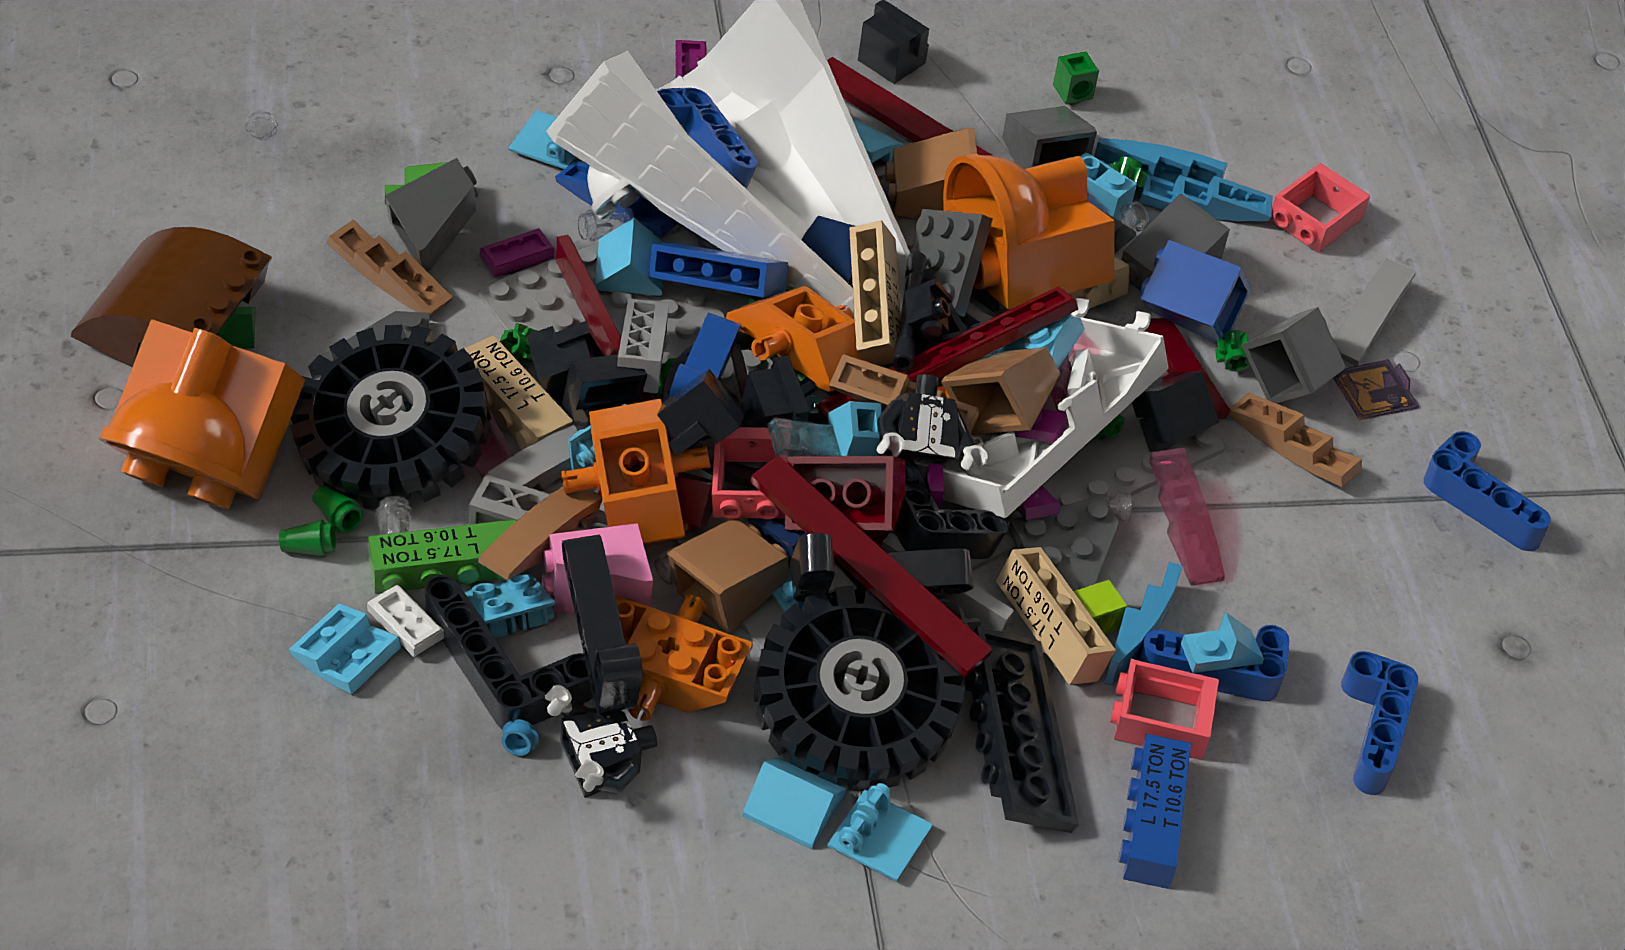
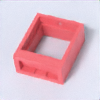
(1322, 184)
(737, 448)
(1171, 685)

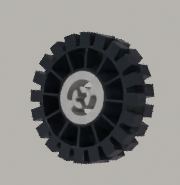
(403, 448)
(845, 729)

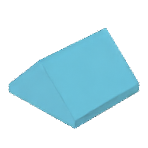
(625, 260)
(792, 801)

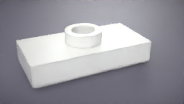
(1081, 372)
(405, 619)

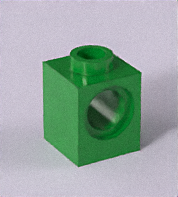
(1075, 77)

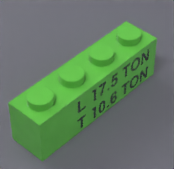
(422, 554)

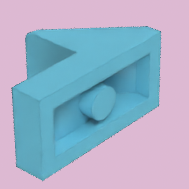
(1222, 649)

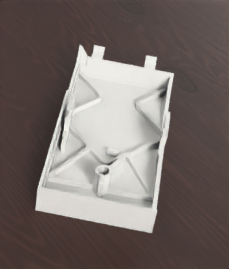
(1124, 365)

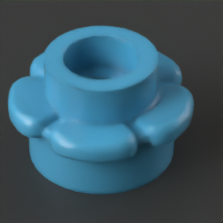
(519, 737)

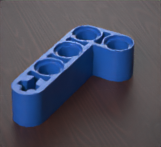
(711, 131)
(710, 351)
(1483, 496)
(1252, 681)
(1391, 691)

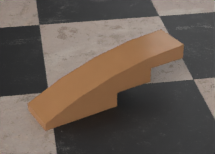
(393, 273)
(881, 385)
(1287, 435)
(525, 540)

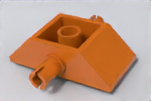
(800, 327)
(650, 496)
(681, 659)

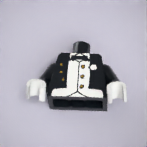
(927, 427)
(599, 746)

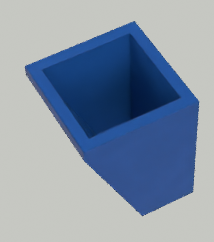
(1195, 291)

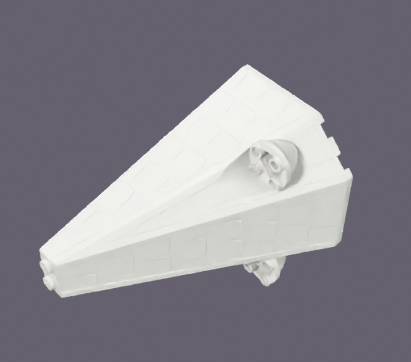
(785, 108)

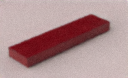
(1182, 359)

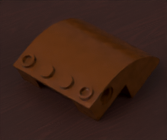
(175, 278)

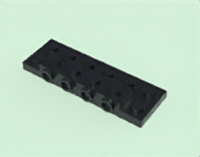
(1020, 733)

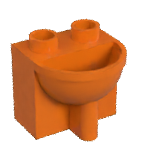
(1040, 226)
(202, 414)

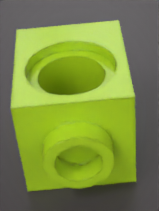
(1103, 605)

